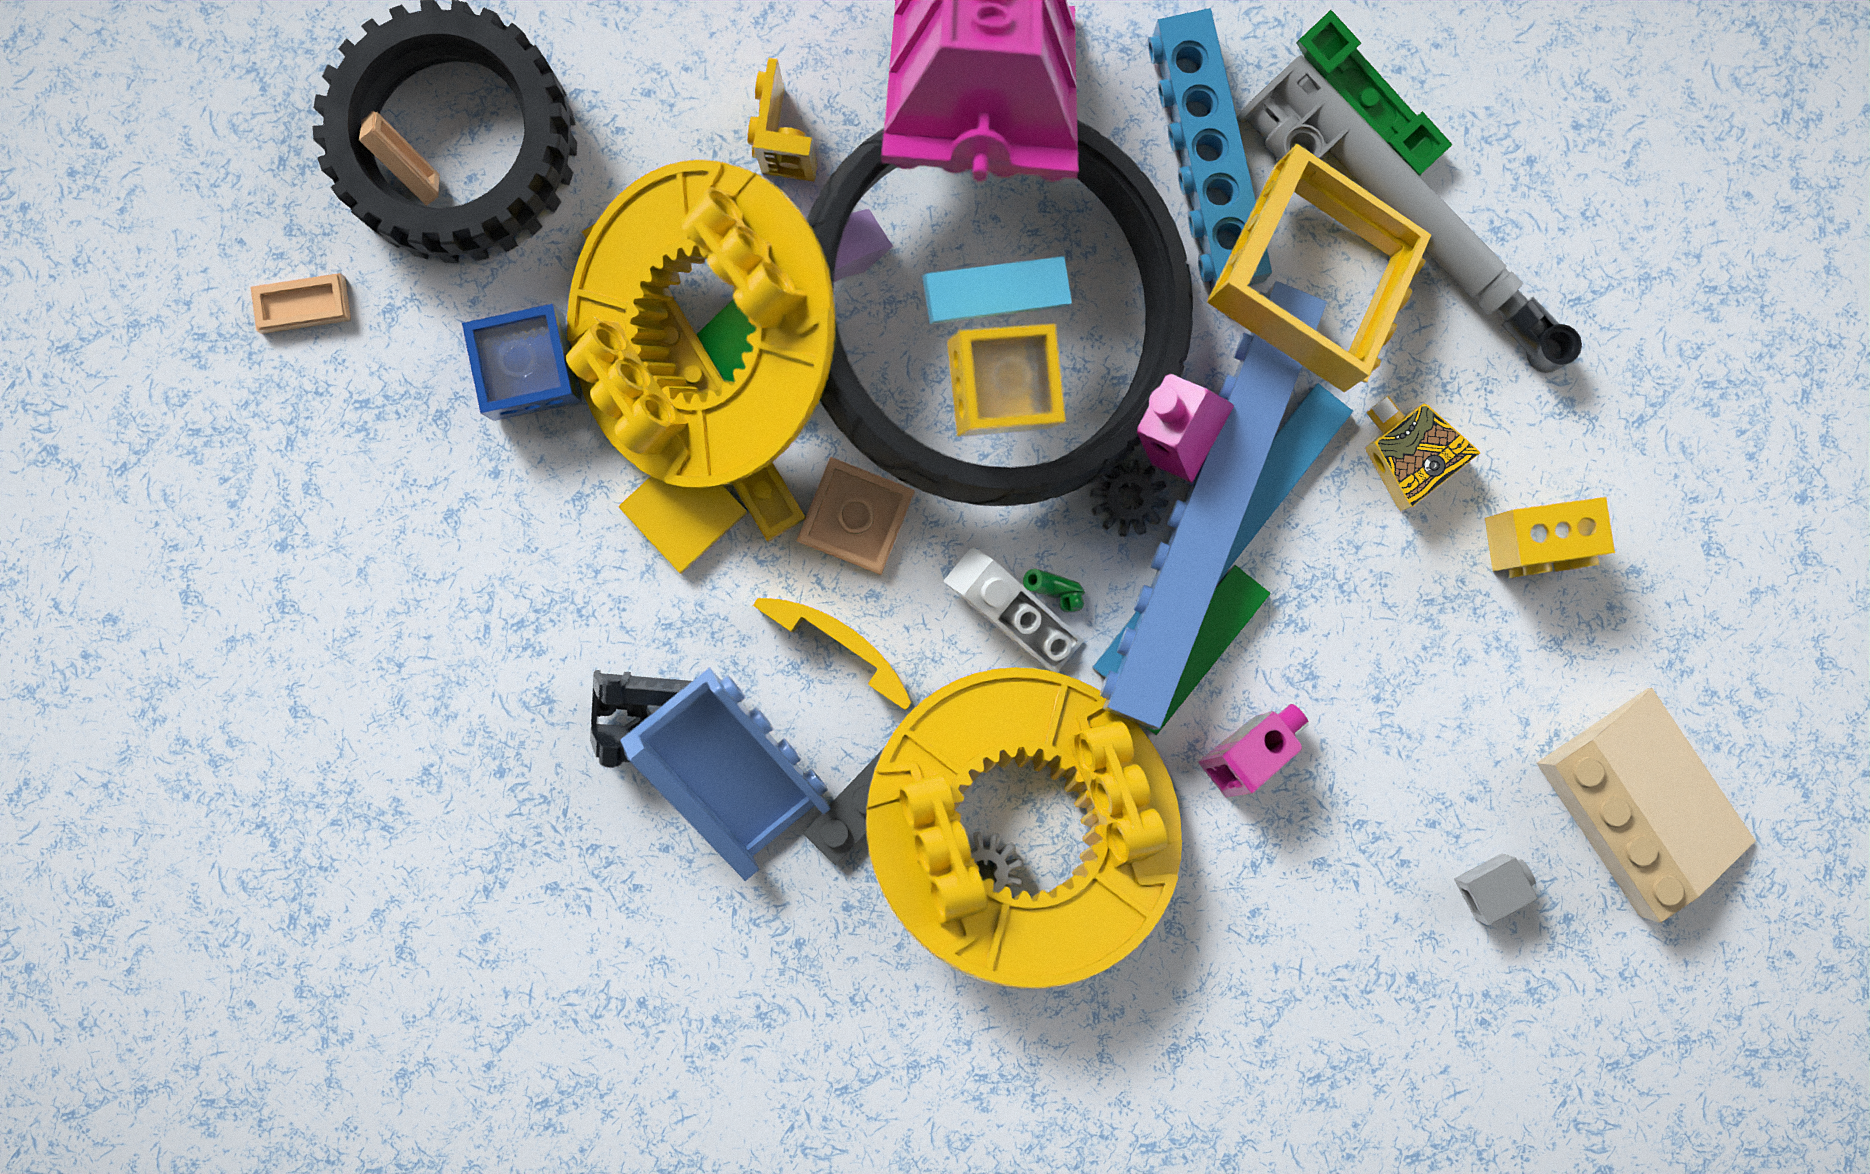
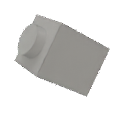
(1497, 888)

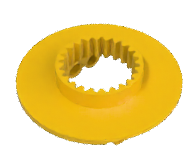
(615, 312)
(926, 855)

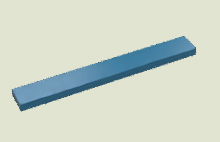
(1288, 459)

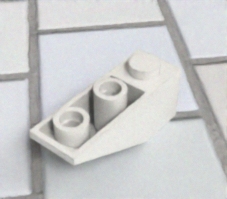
(1013, 609)

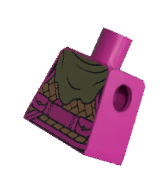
(1255, 751)

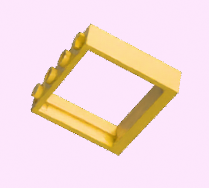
(1358, 211)

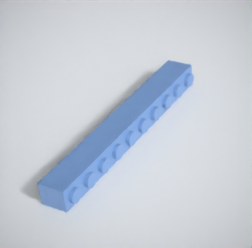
(1206, 524)

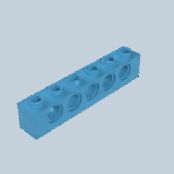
(1196, 39)

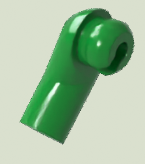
(1057, 587)

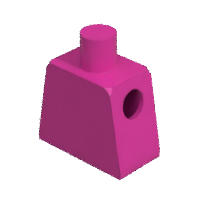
(1182, 426)

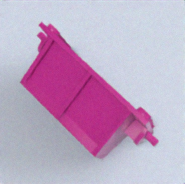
(983, 88)

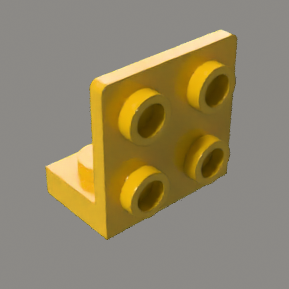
(781, 150)

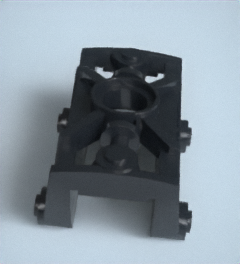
(628, 694)

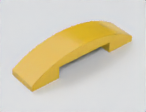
(790, 616)

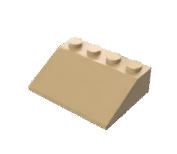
(1648, 806)

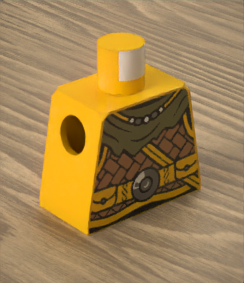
(1415, 451)

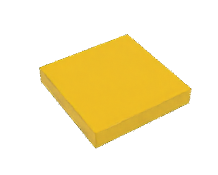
(682, 519)

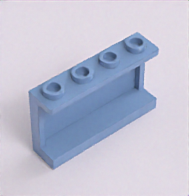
(724, 769)

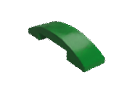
(1334, 54)

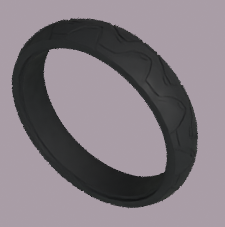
(1166, 341)

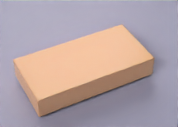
(400, 157)
(300, 303)

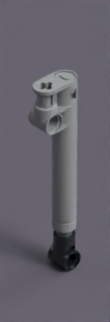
(1309, 111)

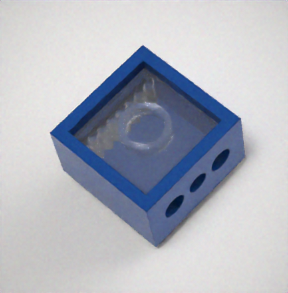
(521, 362)

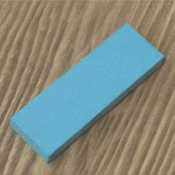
(996, 290)

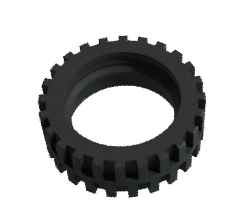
(395, 53)

